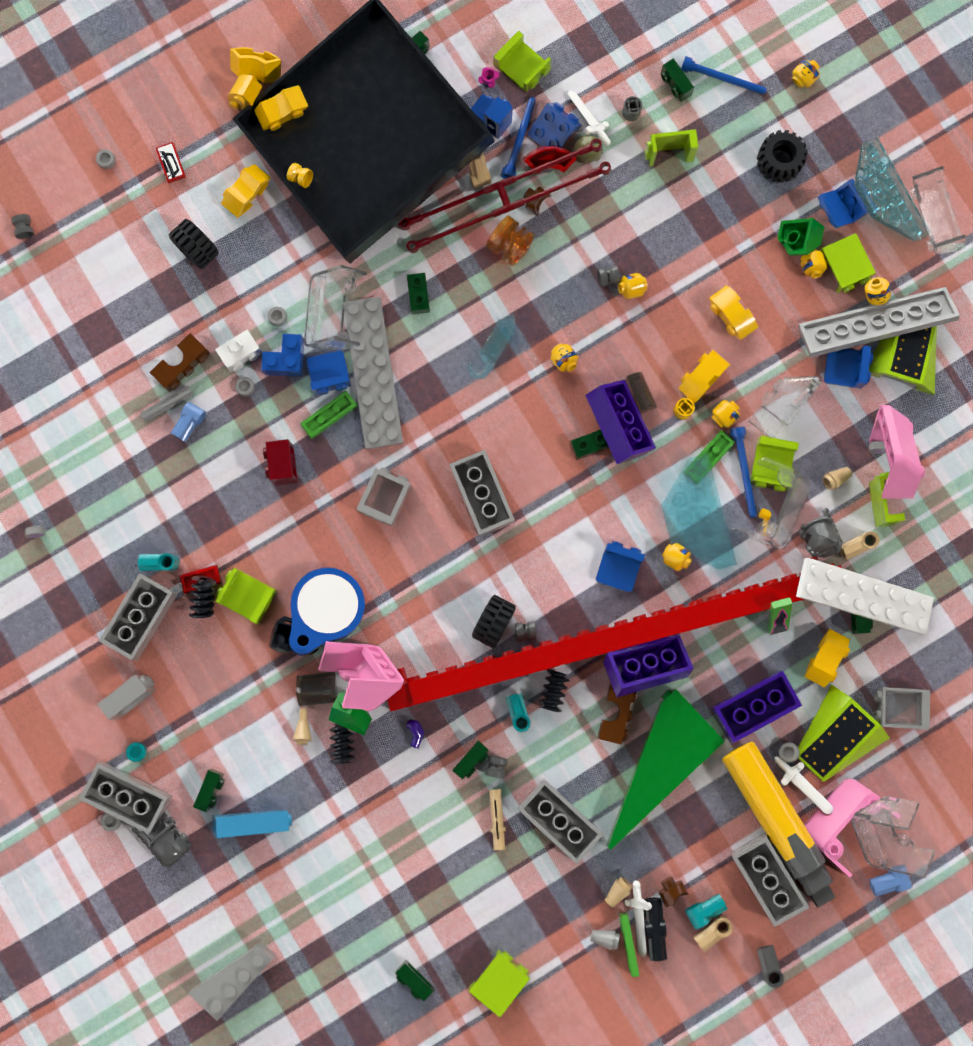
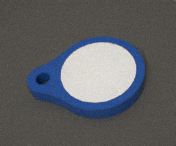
(324, 608)

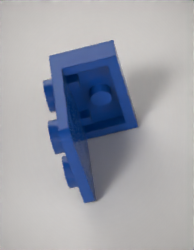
(553, 126)
(843, 205)
(848, 367)
(328, 372)
(619, 566)

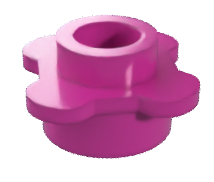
(488, 72)

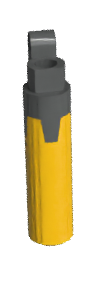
(780, 821)

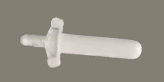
(595, 127)
(792, 774)
(639, 905)

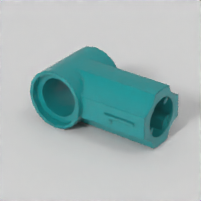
(156, 562)
(518, 710)
(701, 913)

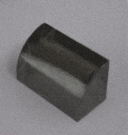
(640, 392)
(316, 689)

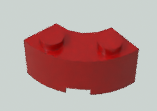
(547, 154)

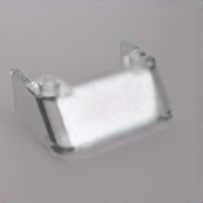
(937, 212)
(326, 308)
(783, 403)
(779, 533)
(881, 844)

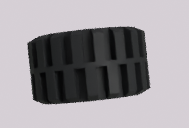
(787, 143)
(193, 243)
(493, 621)

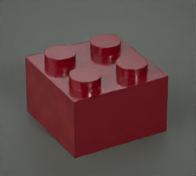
(281, 462)

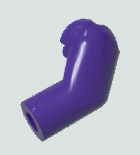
(417, 732)

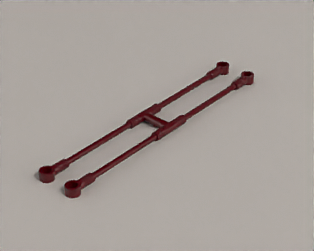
(500, 186)

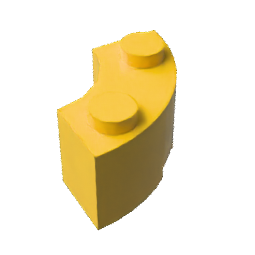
(262, 66)
(244, 92)
(281, 108)
(241, 194)
(737, 319)
(703, 376)
(830, 653)

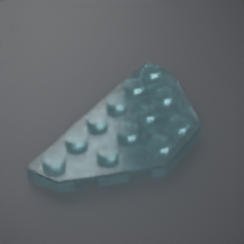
(885, 192)
(696, 514)

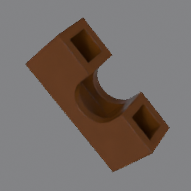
(193, 354)
(615, 730)

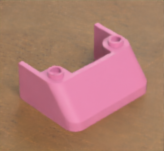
(901, 451)
(368, 672)
(823, 828)

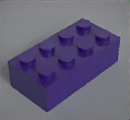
(620, 421)
(647, 665)
(756, 706)

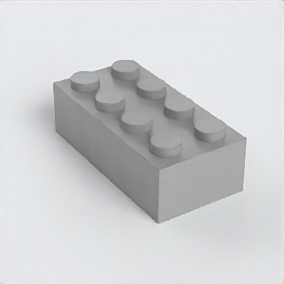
(482, 493)
(138, 617)
(125, 797)
(560, 821)
(770, 880)

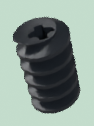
(204, 597)
(554, 691)
(341, 745)

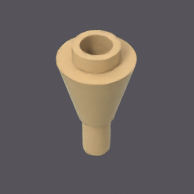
(302, 733)

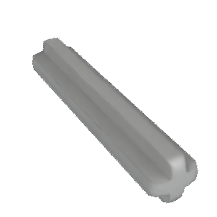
(167, 404)

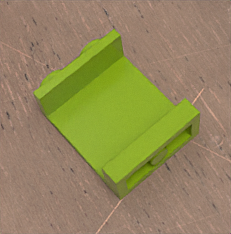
(521, 63)
(670, 141)
(848, 263)
(774, 449)
(879, 504)
(245, 595)
(500, 983)

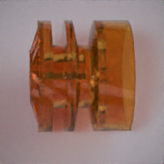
(508, 239)

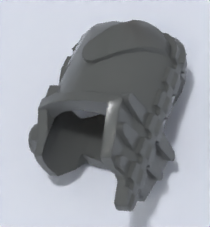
(821, 536)
(165, 845)

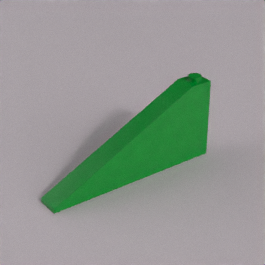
(672, 750)

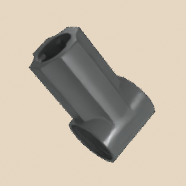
(769, 965)

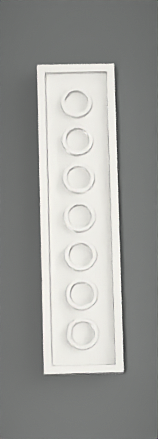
(864, 596)

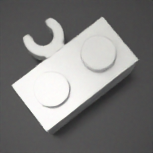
(239, 351)

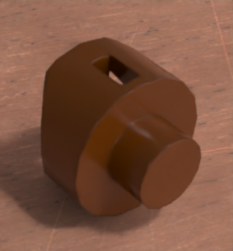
(534, 206)
(671, 891)

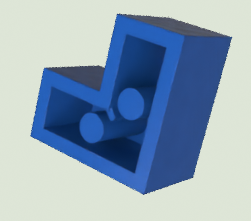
(494, 114)
(288, 361)

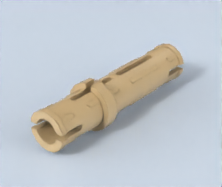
(496, 801)

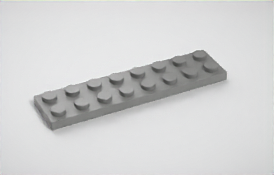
(878, 322)
(373, 373)

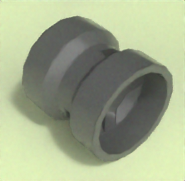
(633, 112)
(22, 225)
(608, 276)
(525, 631)
(494, 771)

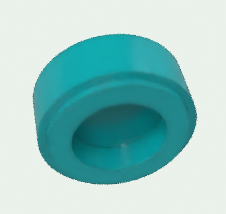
(136, 752)

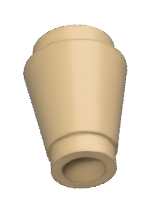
(836, 478)
(619, 890)

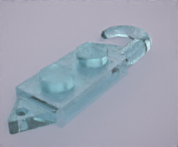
(494, 346)

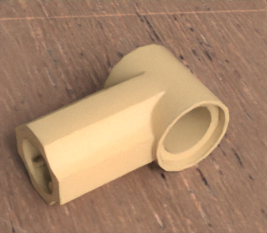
(479, 172)
(858, 546)
(710, 934)

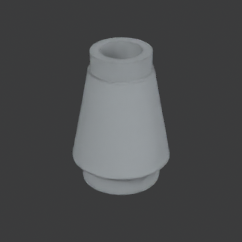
(606, 938)

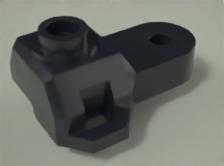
(280, 636)

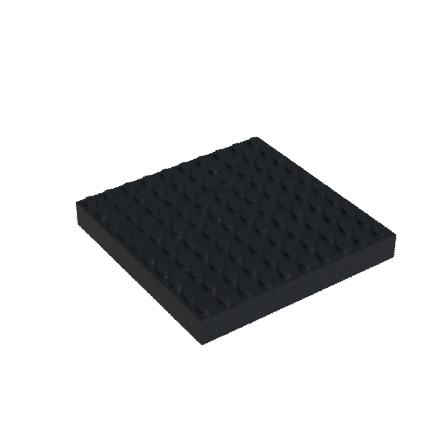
(374, 132)

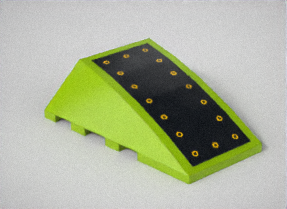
(908, 358)
(839, 735)

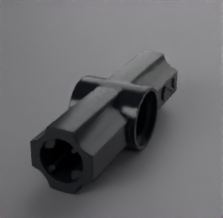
(655, 930)

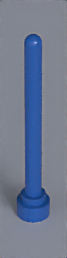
(690, 65)
(510, 169)
(738, 435)

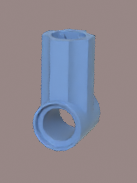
(190, 418)
(889, 882)

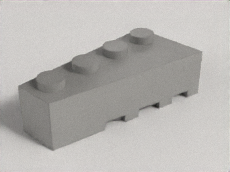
(226, 985)

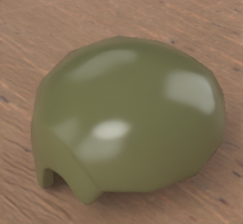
(591, 156)

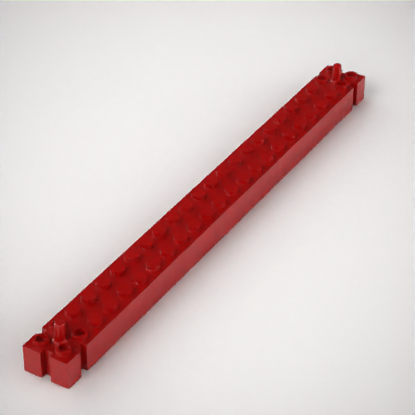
(588, 645)

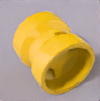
(301, 175)
(680, 409)

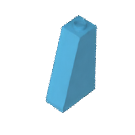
(251, 823)

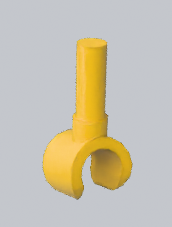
(764, 514)

